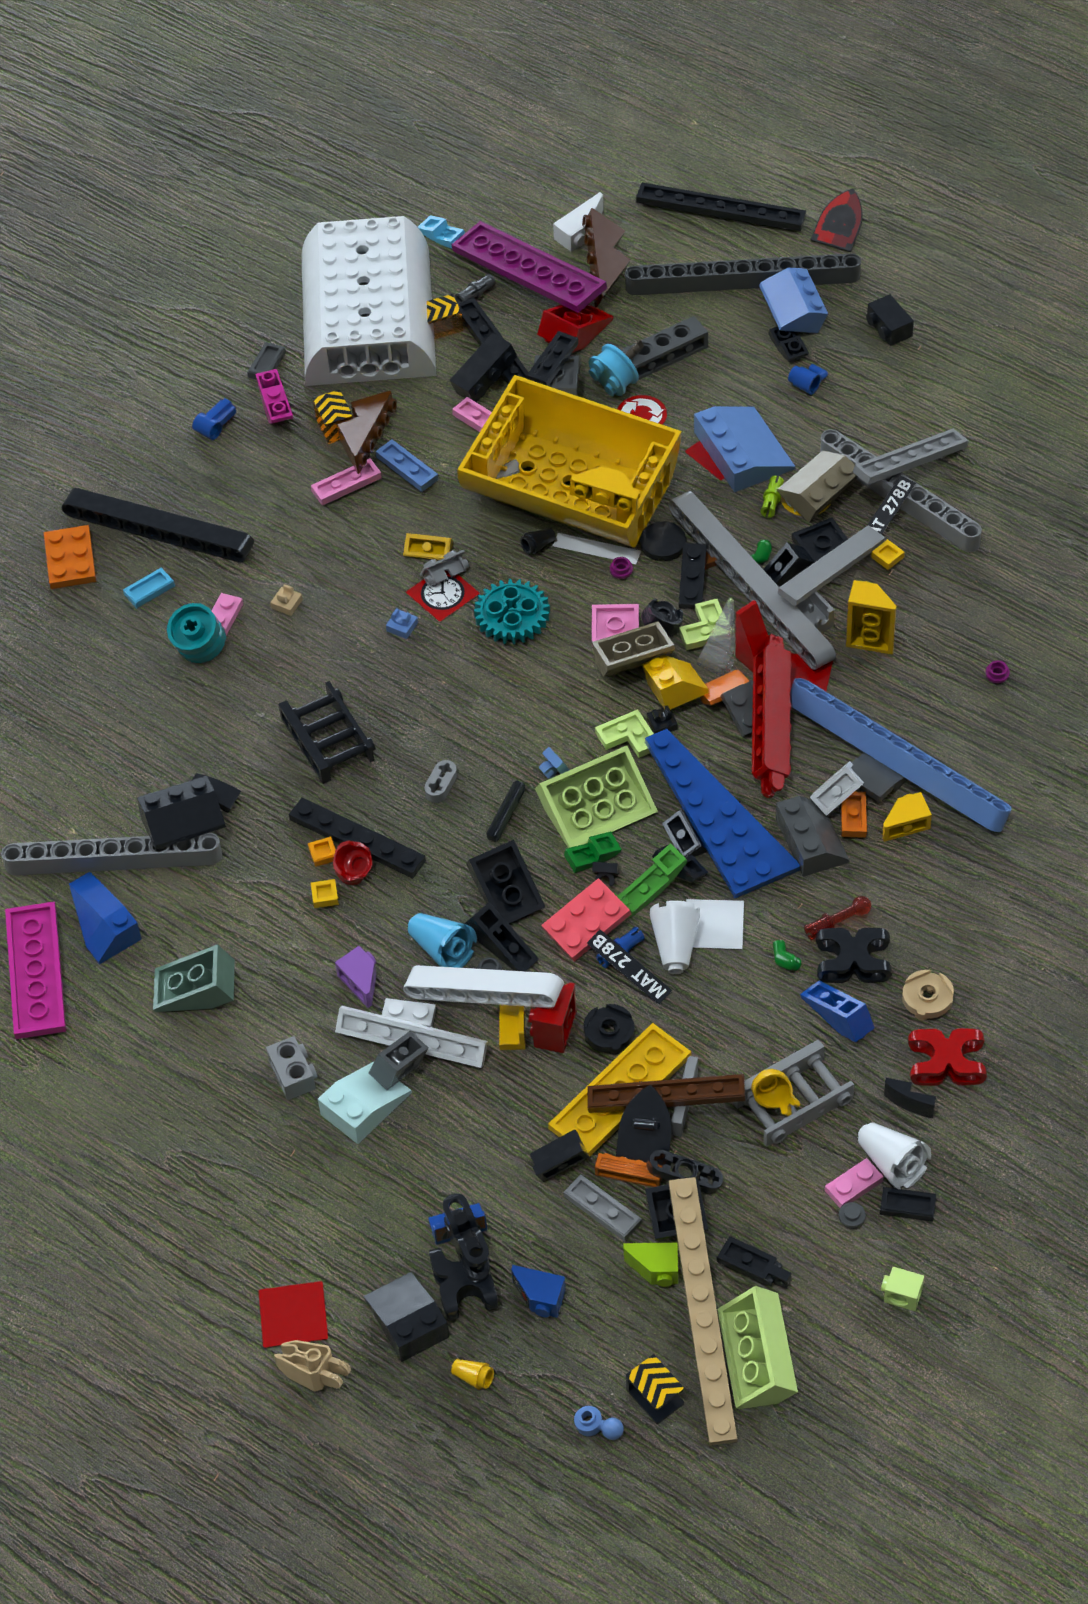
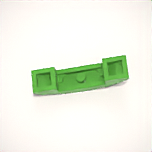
(654, 880)

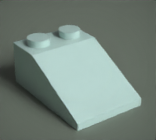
(360, 1103)

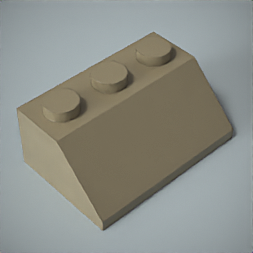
(818, 483)
(631, 649)

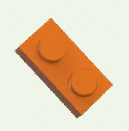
(854, 815)

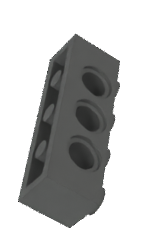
(669, 346)

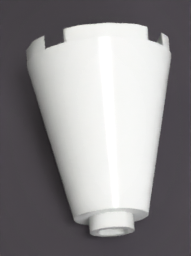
(675, 933)
(895, 1154)

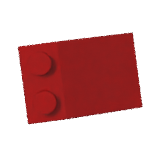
(583, 325)

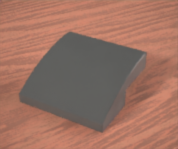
(877, 777)

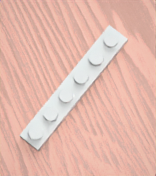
(388, 1030)

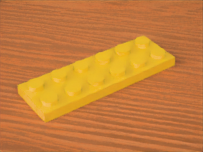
(648, 1058)

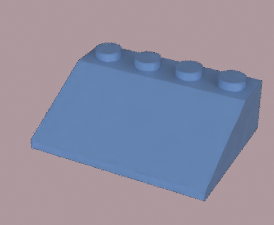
(741, 445)

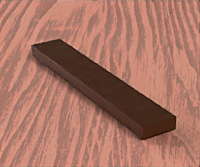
(673, 1092)

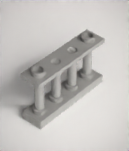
(792, 1066)

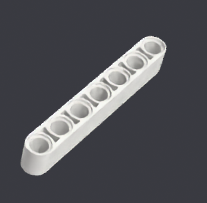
(483, 986)

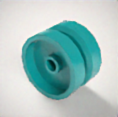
(196, 633)

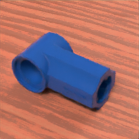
(212, 422)

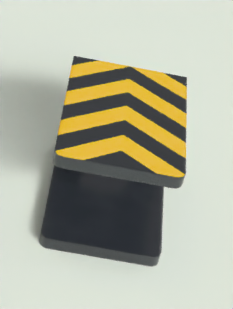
(654, 1389)

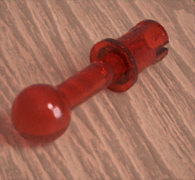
(860, 906)

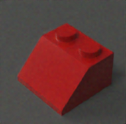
(553, 1025)

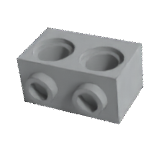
(288, 1068)

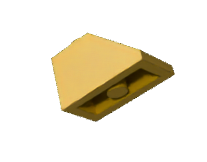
(907, 817)

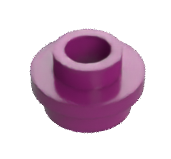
(621, 568)
(997, 667)

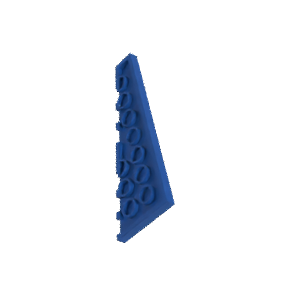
(733, 838)

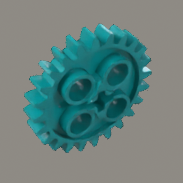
(512, 611)

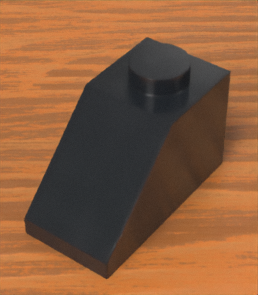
(788, 563)

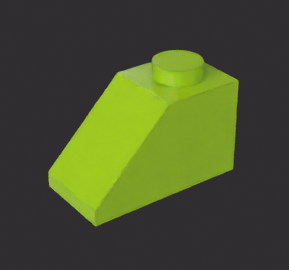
(654, 1261)

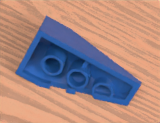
(102, 918)

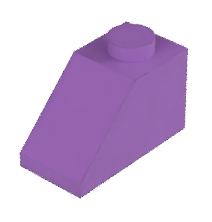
(358, 974)

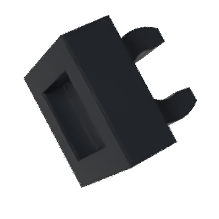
(661, 720)
(606, 869)

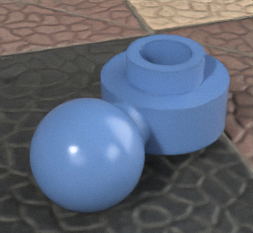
(611, 1428)

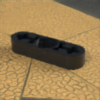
(694, 1166)

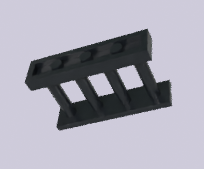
(313, 749)

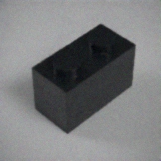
(890, 320)

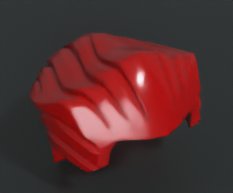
(352, 862)

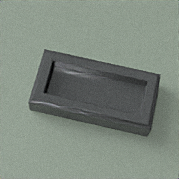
(267, 359)

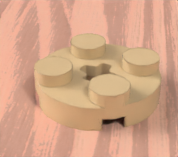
(927, 1007)

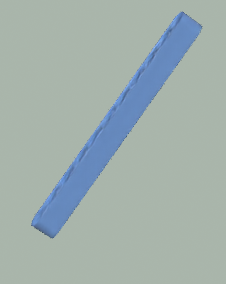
(899, 755)

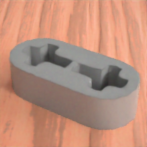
(445, 783)

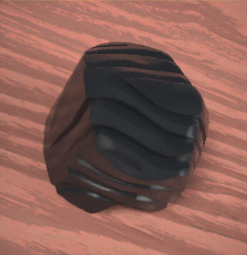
(665, 613)

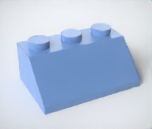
(794, 301)

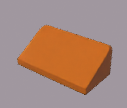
(721, 685)

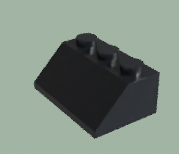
(180, 812)

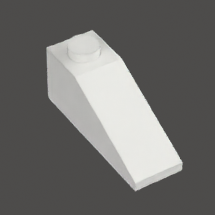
(569, 229)

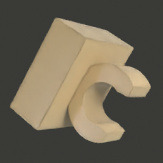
(286, 600)

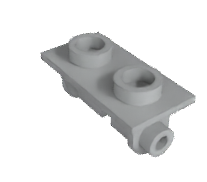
(436, 570)

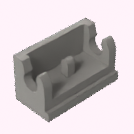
(818, 611)

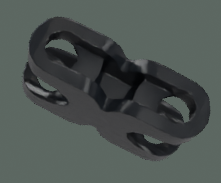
(853, 955)
(466, 1237)
(456, 1286)

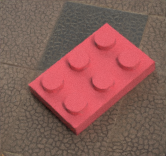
(583, 916)

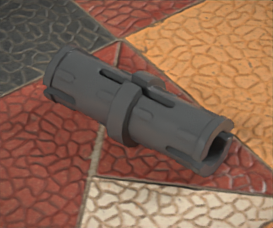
(475, 289)

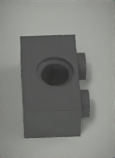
(398, 1060)

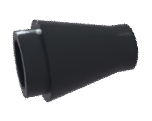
(536, 540)

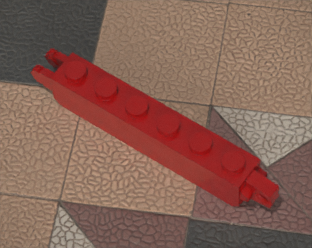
(771, 716)

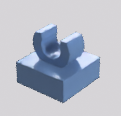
(401, 623)
(553, 764)

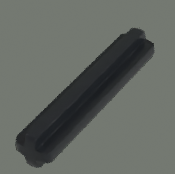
(505, 811)

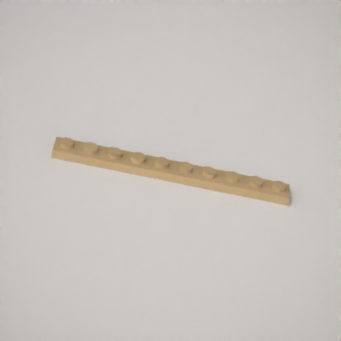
(702, 1312)

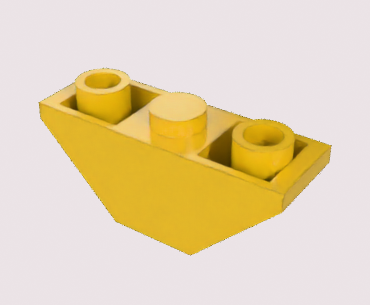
(606, 488)

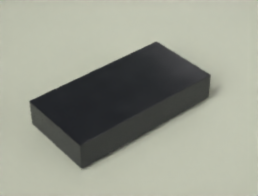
(908, 1204)

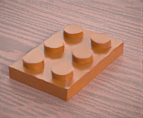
(69, 557)

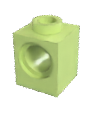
(902, 1288)

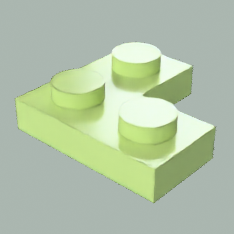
(697, 634)
(628, 728)

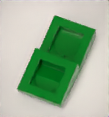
(598, 849)

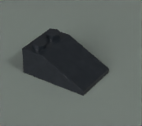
(506, 882)
(408, 1316)

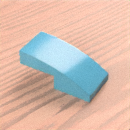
(439, 231)

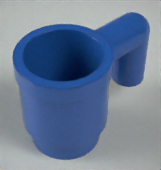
(807, 379)

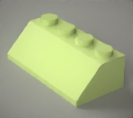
(757, 1349)

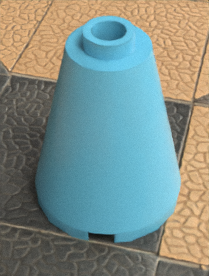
(443, 939)

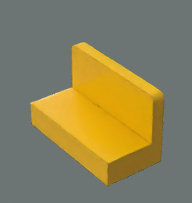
(512, 1027)

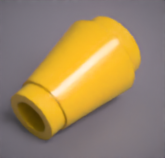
(474, 1373)

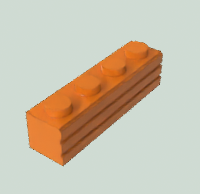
(625, 1170)

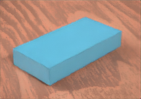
(148, 587)

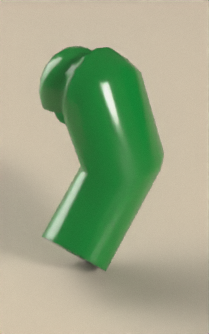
(763, 551)
(785, 959)

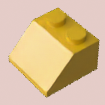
(673, 681)

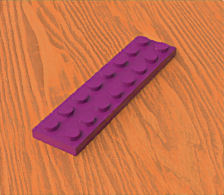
(529, 266)

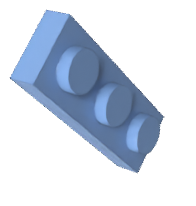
(407, 465)

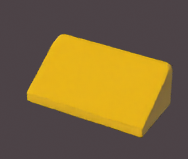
(426, 546)

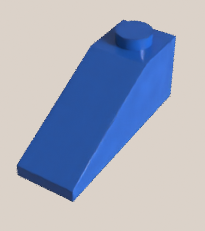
(839, 1010)

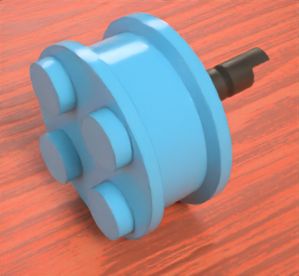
(615, 368)

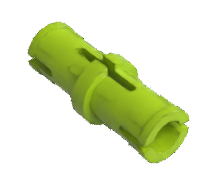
(771, 496)

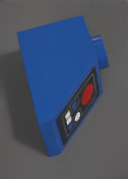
(539, 1290)

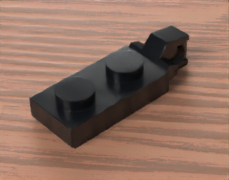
(753, 1263)

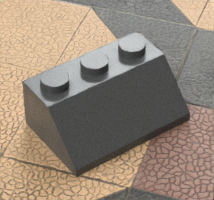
(809, 835)

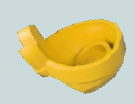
(774, 1090)

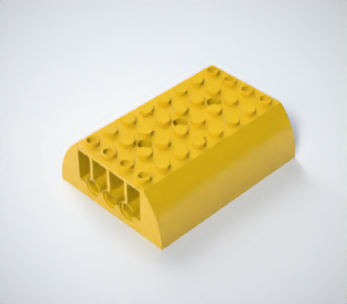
(563, 438)

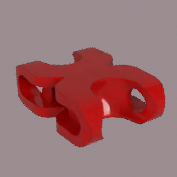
(947, 1057)

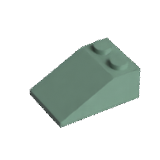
(195, 981)

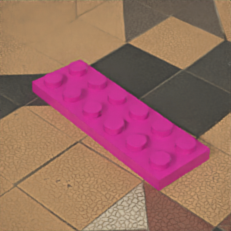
(35, 970)

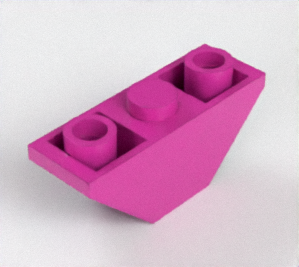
(273, 396)

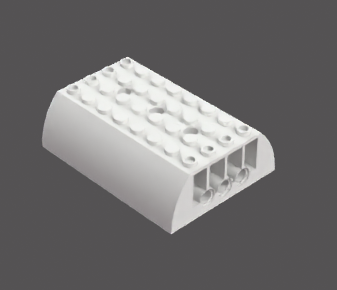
(396, 334)

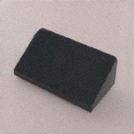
(684, 835)

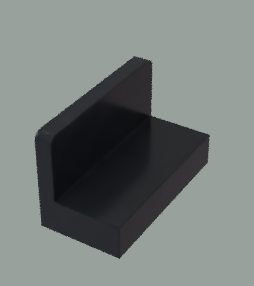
(558, 1155)

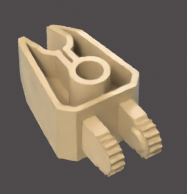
(311, 1365)

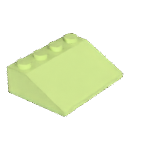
(596, 797)

